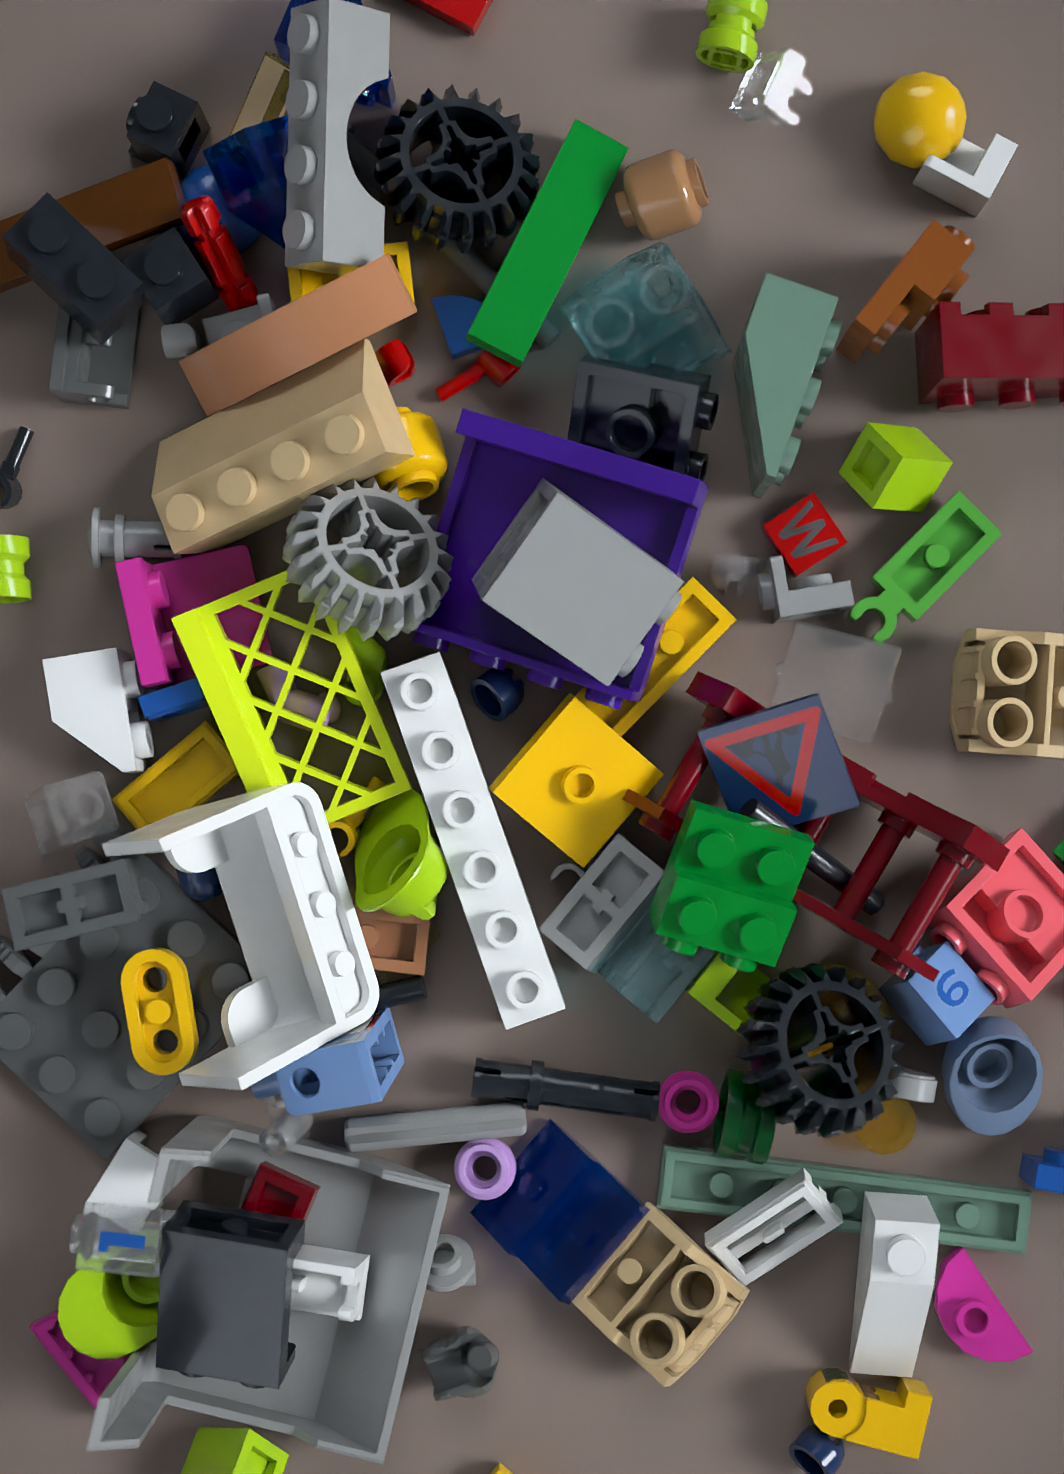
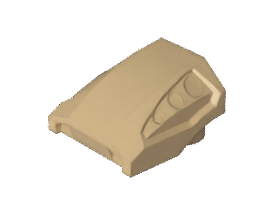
(1024, 697)
(661, 1298)

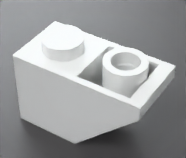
(97, 704)

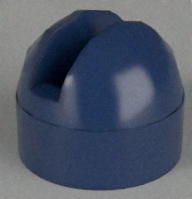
(497, 693)
(200, 885)
(816, 1452)

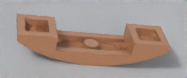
(298, 335)

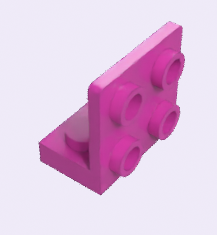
(173, 587)

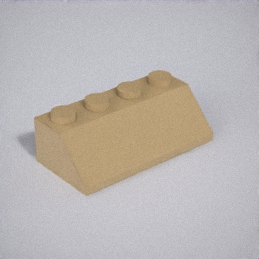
(276, 450)

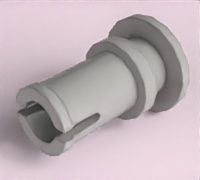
(125, 539)

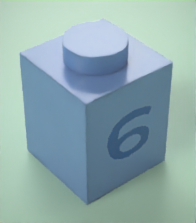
(939, 1008)

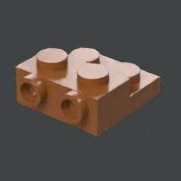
(912, 290)

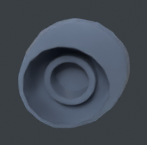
(992, 1076)

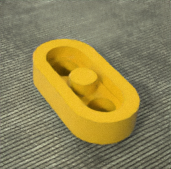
(155, 1010)

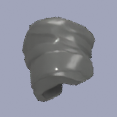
(461, 1364)

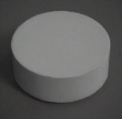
(915, 1086)

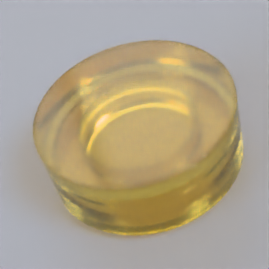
(891, 1130)

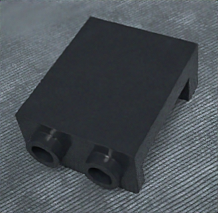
(227, 1294)

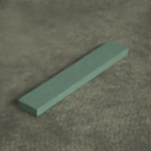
(967, 1211)

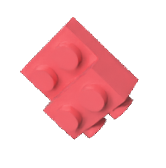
(1008, 922)

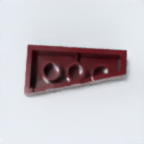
(990, 356)

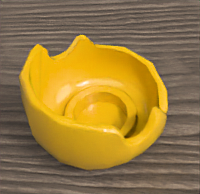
(919, 118)

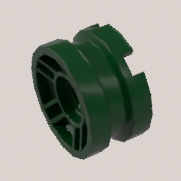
(741, 1124)

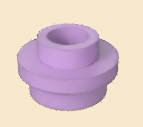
(469, 1179)

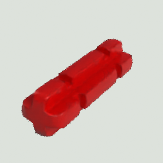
(219, 253)

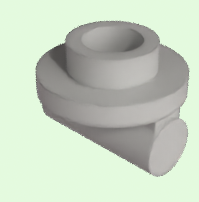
(451, 1265)

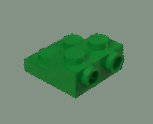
(730, 887)

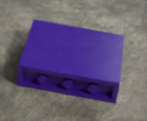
(489, 487)

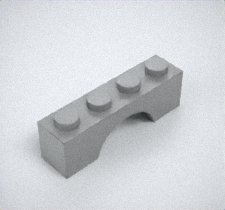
(333, 57)

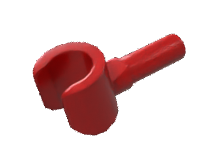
(395, 362)
(486, 364)

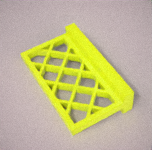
(238, 711)

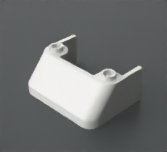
(290, 920)

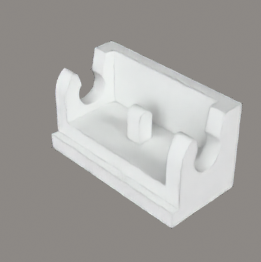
(329, 1282)

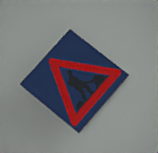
(781, 759)

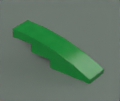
(547, 243)

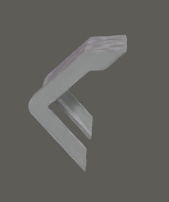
(344, 1372)

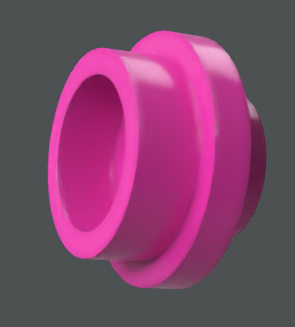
(701, 1115)

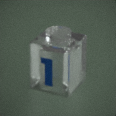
(119, 1238)

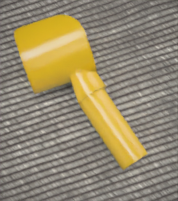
(351, 823)

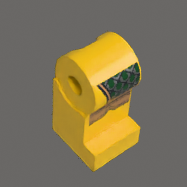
(869, 1413)

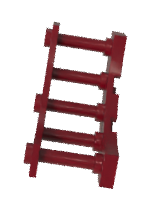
(901, 815)

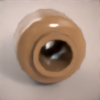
(662, 195)

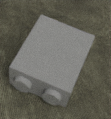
(577, 584)

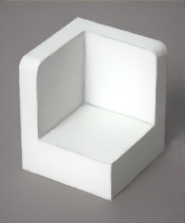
(967, 174)
(128, 1175)

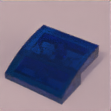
(561, 1212)

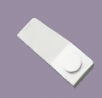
(893, 1282)

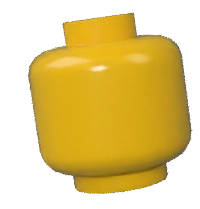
(423, 472)

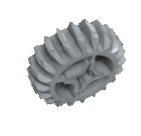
(359, 574)

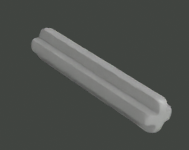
(435, 1126)

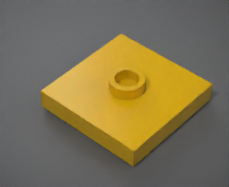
(574, 780)

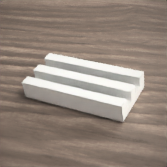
(766, 1220)

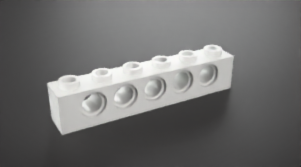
(473, 840)

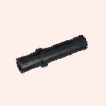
(565, 1089)

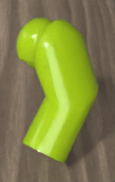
(372, 661)

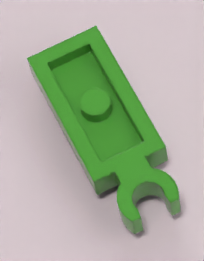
(928, 564)

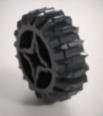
(447, 189)
(844, 1081)

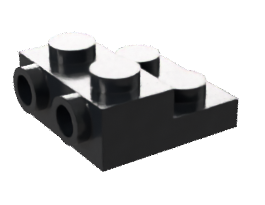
(644, 413)

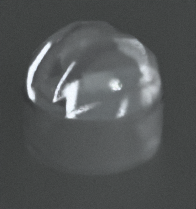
(735, 568)

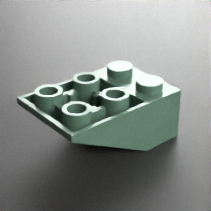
(773, 366)

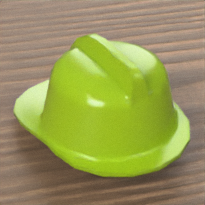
(399, 860)
(108, 1312)

